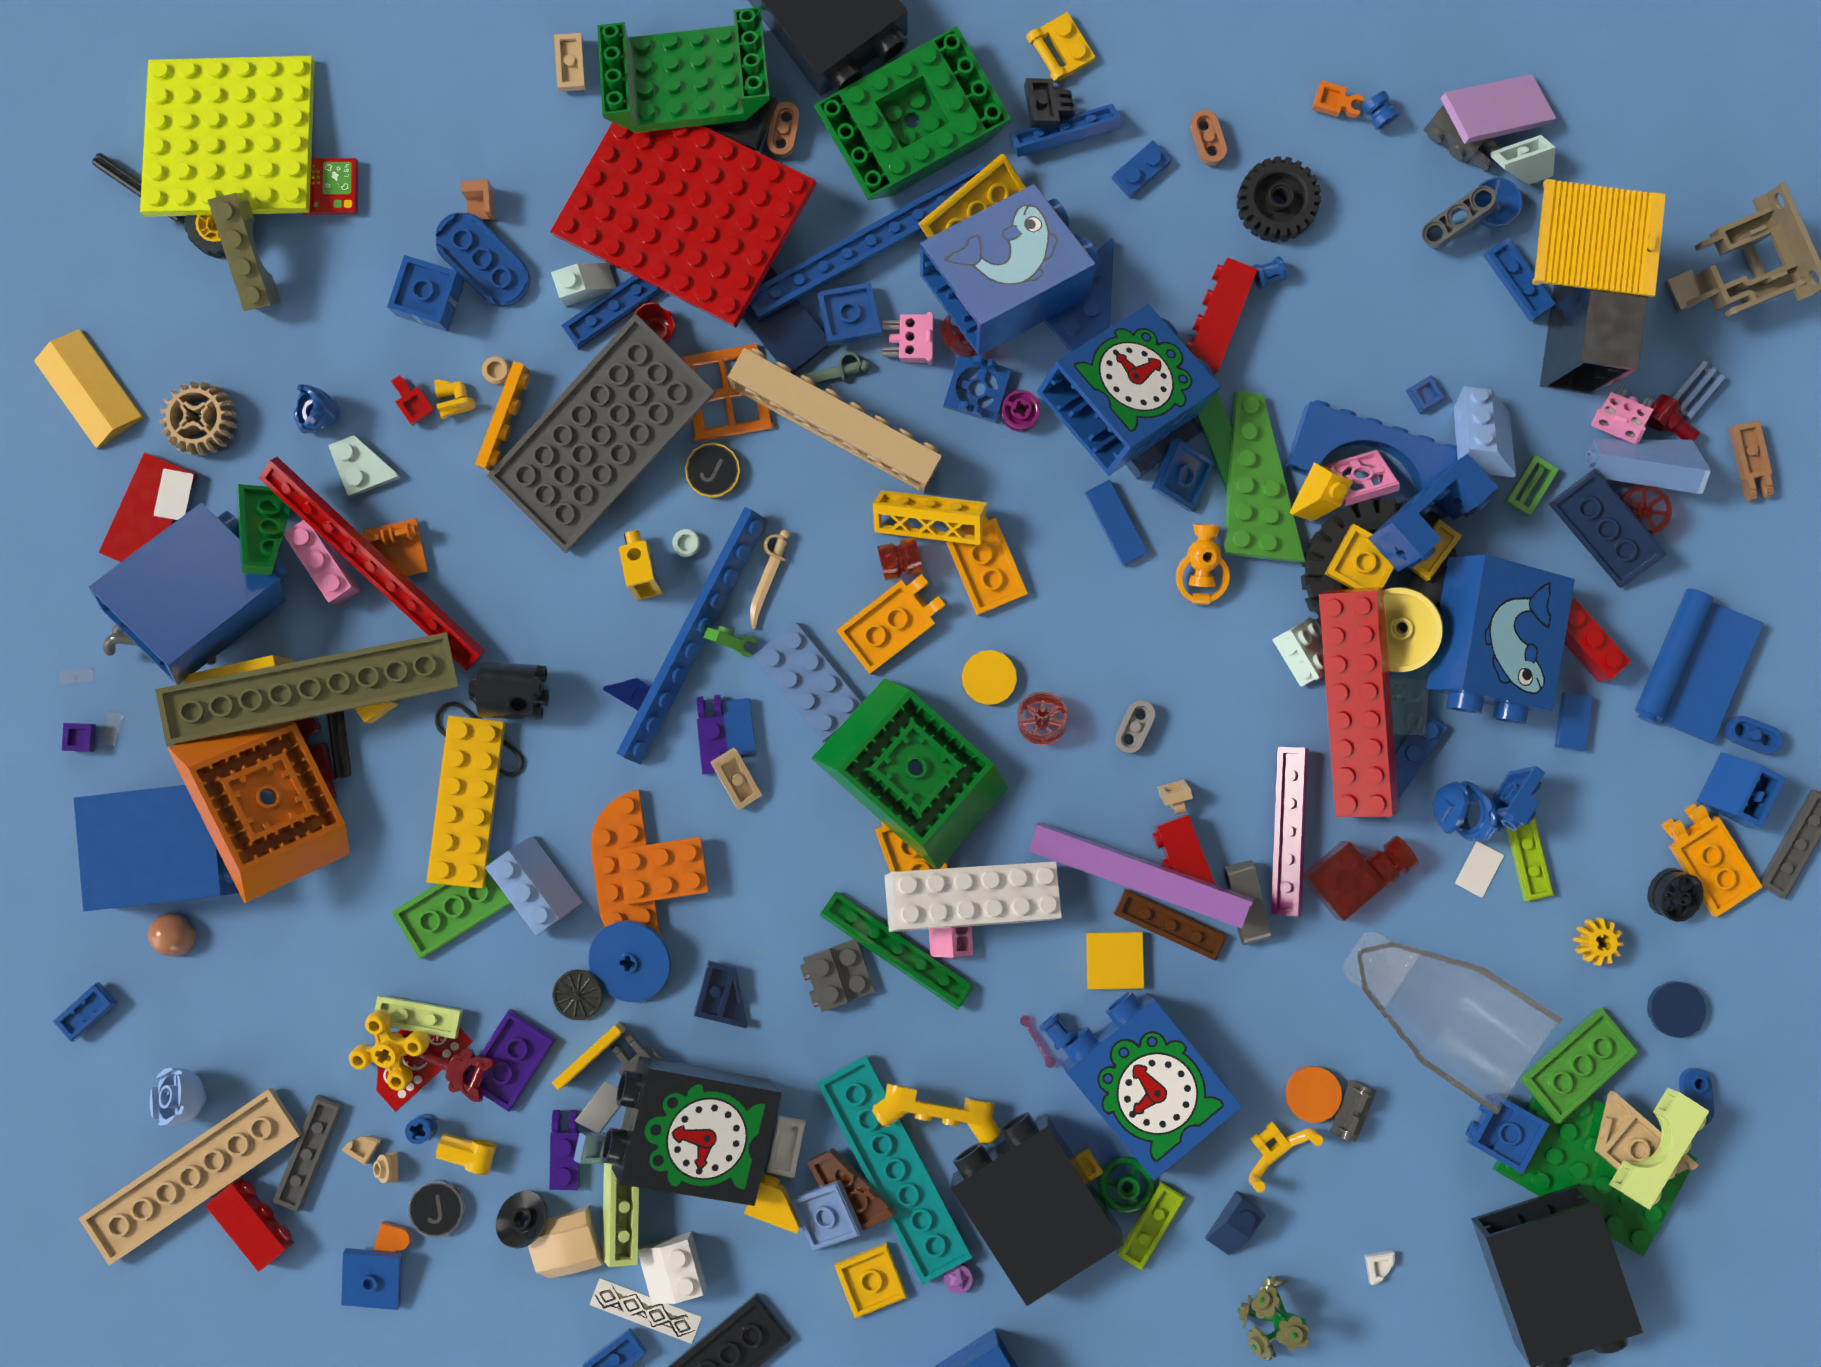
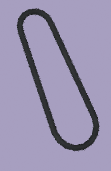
(474, 716)

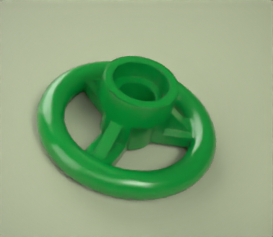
(1130, 1194)

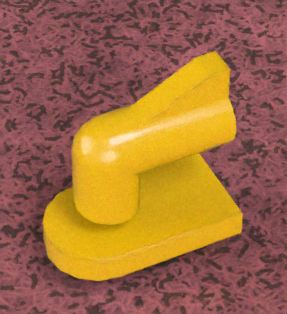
(459, 405)

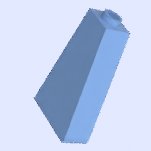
(1651, 463)

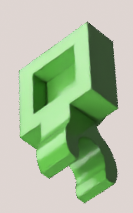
(725, 638)

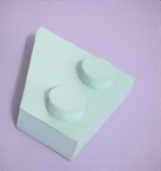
(359, 466)

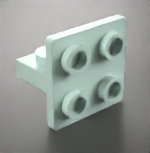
(1303, 651)

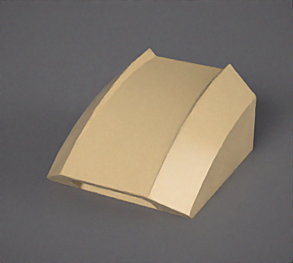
(567, 1245)

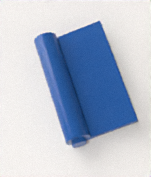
(1698, 666)

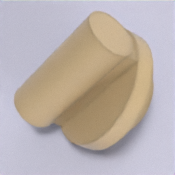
(387, 1167)

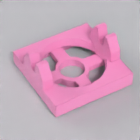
(1363, 462)

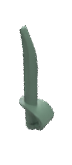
(839, 371)

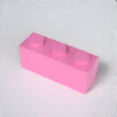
(322, 563)

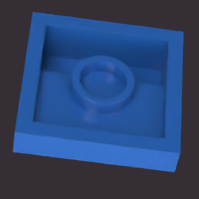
(1514, 798)
(1508, 1135)

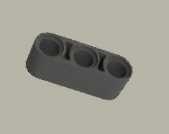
(1474, 215)
(1244, 880)

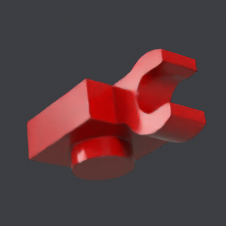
(412, 402)

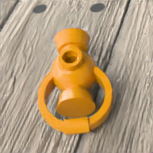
(1203, 565)

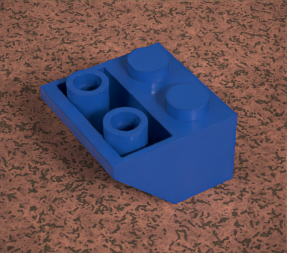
(1741, 790)

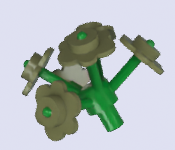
(1288, 1327)

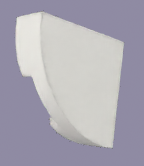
(1379, 1265)

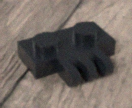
(1046, 103)

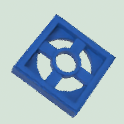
(971, 408)

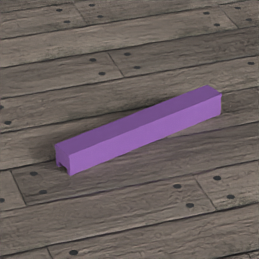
(1140, 875)

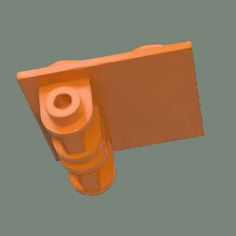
(400, 545)

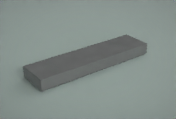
(1794, 848)
(308, 1153)

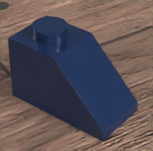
(1235, 1224)

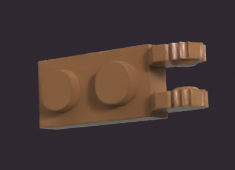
(1752, 459)

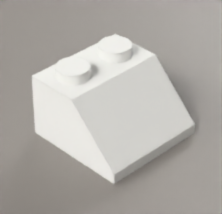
(672, 1269)

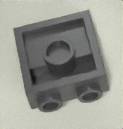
(837, 975)

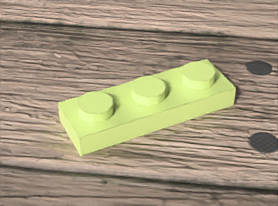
(421, 1016)

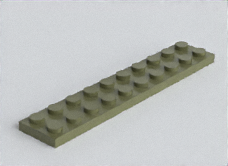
(306, 689)

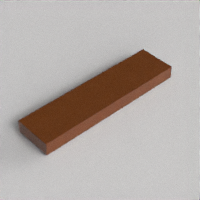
(1170, 924)

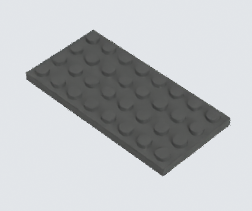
(601, 433)

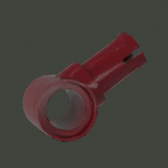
(1668, 418)

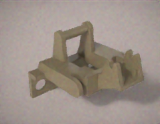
(1790, 241)

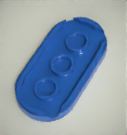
(482, 259)

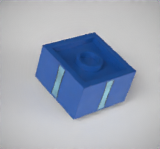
(426, 293)

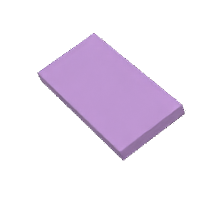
(1498, 108)

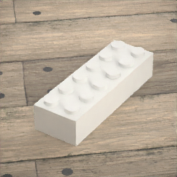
(972, 896)

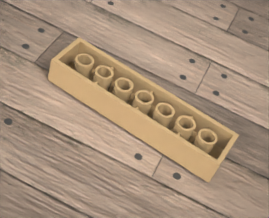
(834, 420)

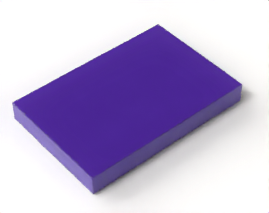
(519, 1052)

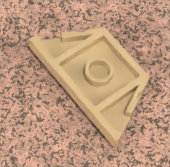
(1629, 1136)

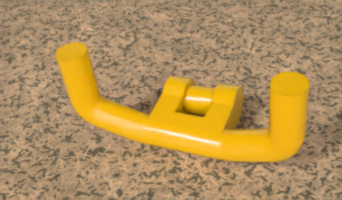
(1273, 1153)

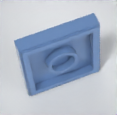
(826, 1215)

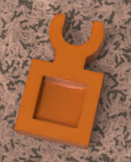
(1332, 99)

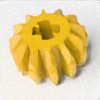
(1591, 948)

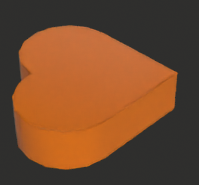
(392, 1237)

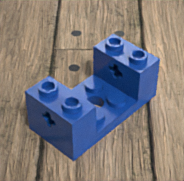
(1459, 491)

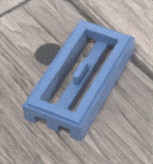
(1709, 373)

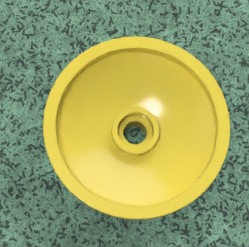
(1424, 632)

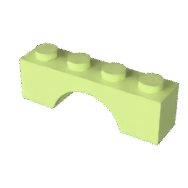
(1679, 1123)

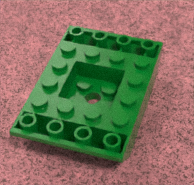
(938, 86)
(925, 810)

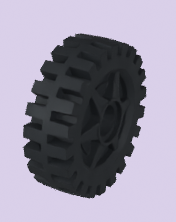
(1287, 181)

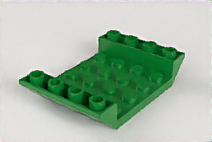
(683, 75)

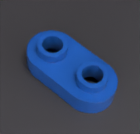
(1752, 733)
(1703, 1094)

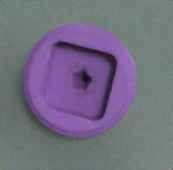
(958, 1279)

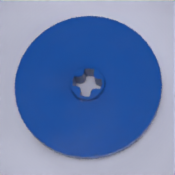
(644, 947)

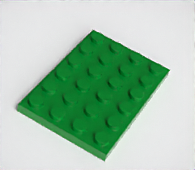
(1569, 1158)

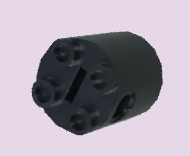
(510, 691)

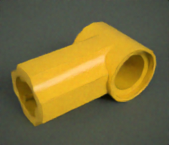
(473, 1154)

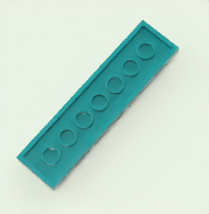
(895, 1171)

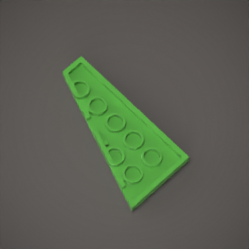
(1257, 493)

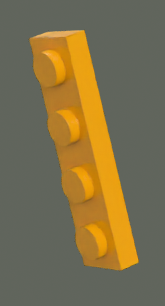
(499, 427)

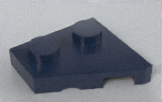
(721, 995)

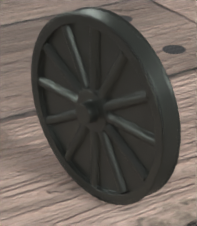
(577, 994)

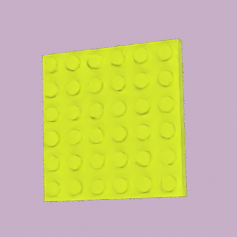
(228, 131)

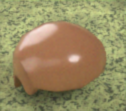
(171, 935)

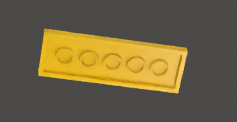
(466, 802)

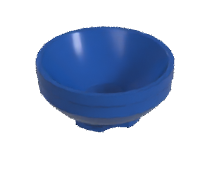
(1509, 202)

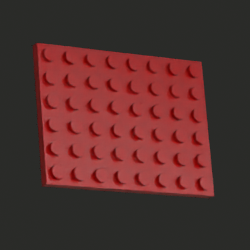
(685, 213)

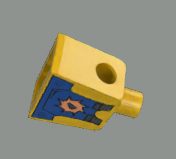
(639, 567)

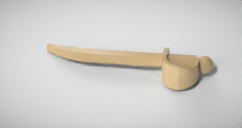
(769, 572)

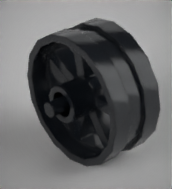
(1684, 898)

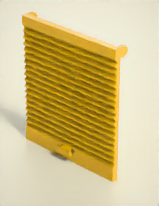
(1599, 238)

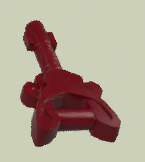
(457, 1071)

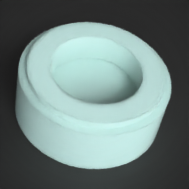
(686, 543)

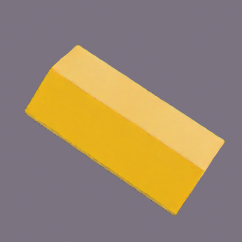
(87, 387)

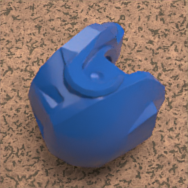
(1452, 808)

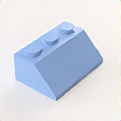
(1484, 431)
(533, 885)

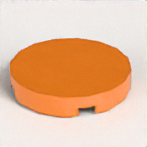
(1313, 1094)

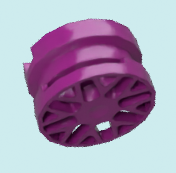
(1020, 410)

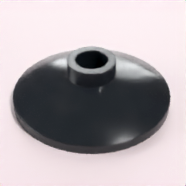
(513, 1215)

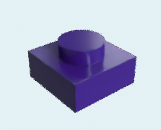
(78, 737)

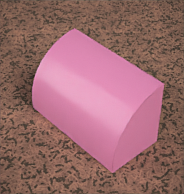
(951, 942)

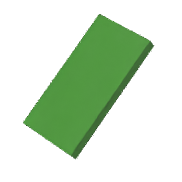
(447, 913)
(1578, 1065)

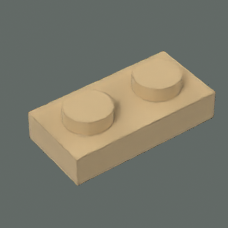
(570, 62)
(736, 778)

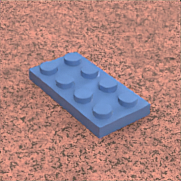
(807, 681)

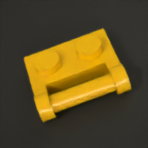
(1067, 42)

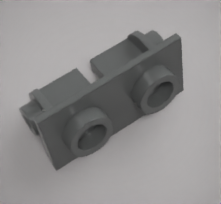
(1352, 1111)

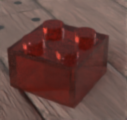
(1343, 880)

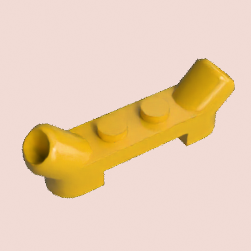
(902, 1099)

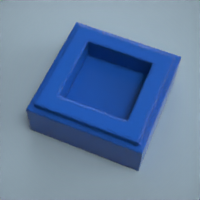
(1425, 394)

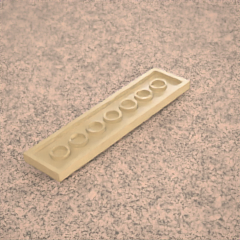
(190, 1176)

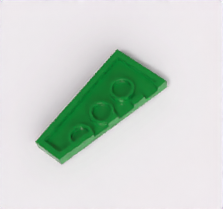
(261, 527)

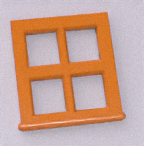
(726, 393)

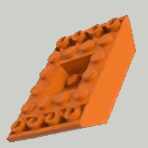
(260, 841)

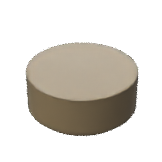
(495, 370)

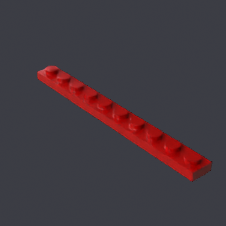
(369, 560)

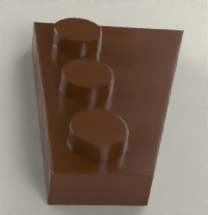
(865, 1200)

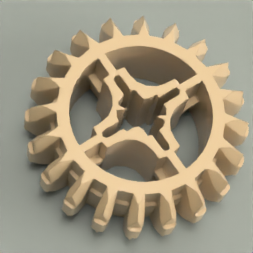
(180, 431)

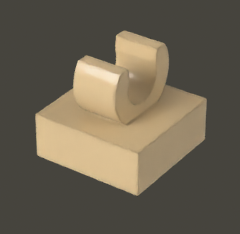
(1175, 795)

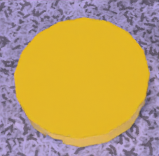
(989, 677)

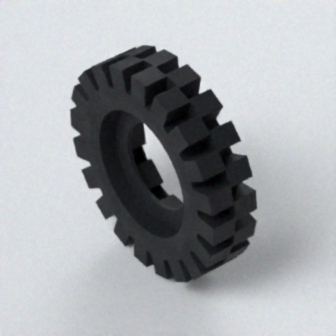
(1325, 543)

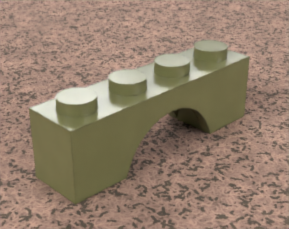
(235, 229)

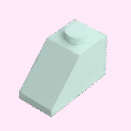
(1528, 160)
(583, 282)

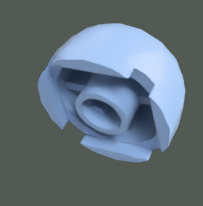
(177, 1097)

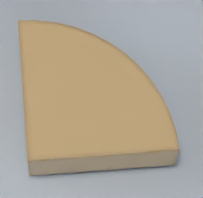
(363, 1148)

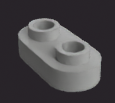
(1136, 728)

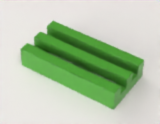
(1519, 504)

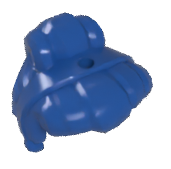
(315, 409)

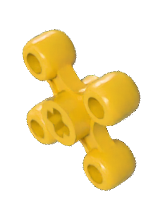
(389, 1049)

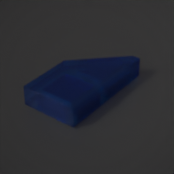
(630, 692)

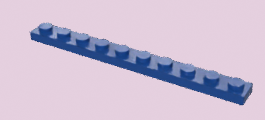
(852, 250)
(690, 638)

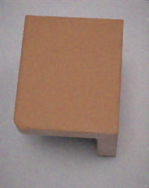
(479, 198)

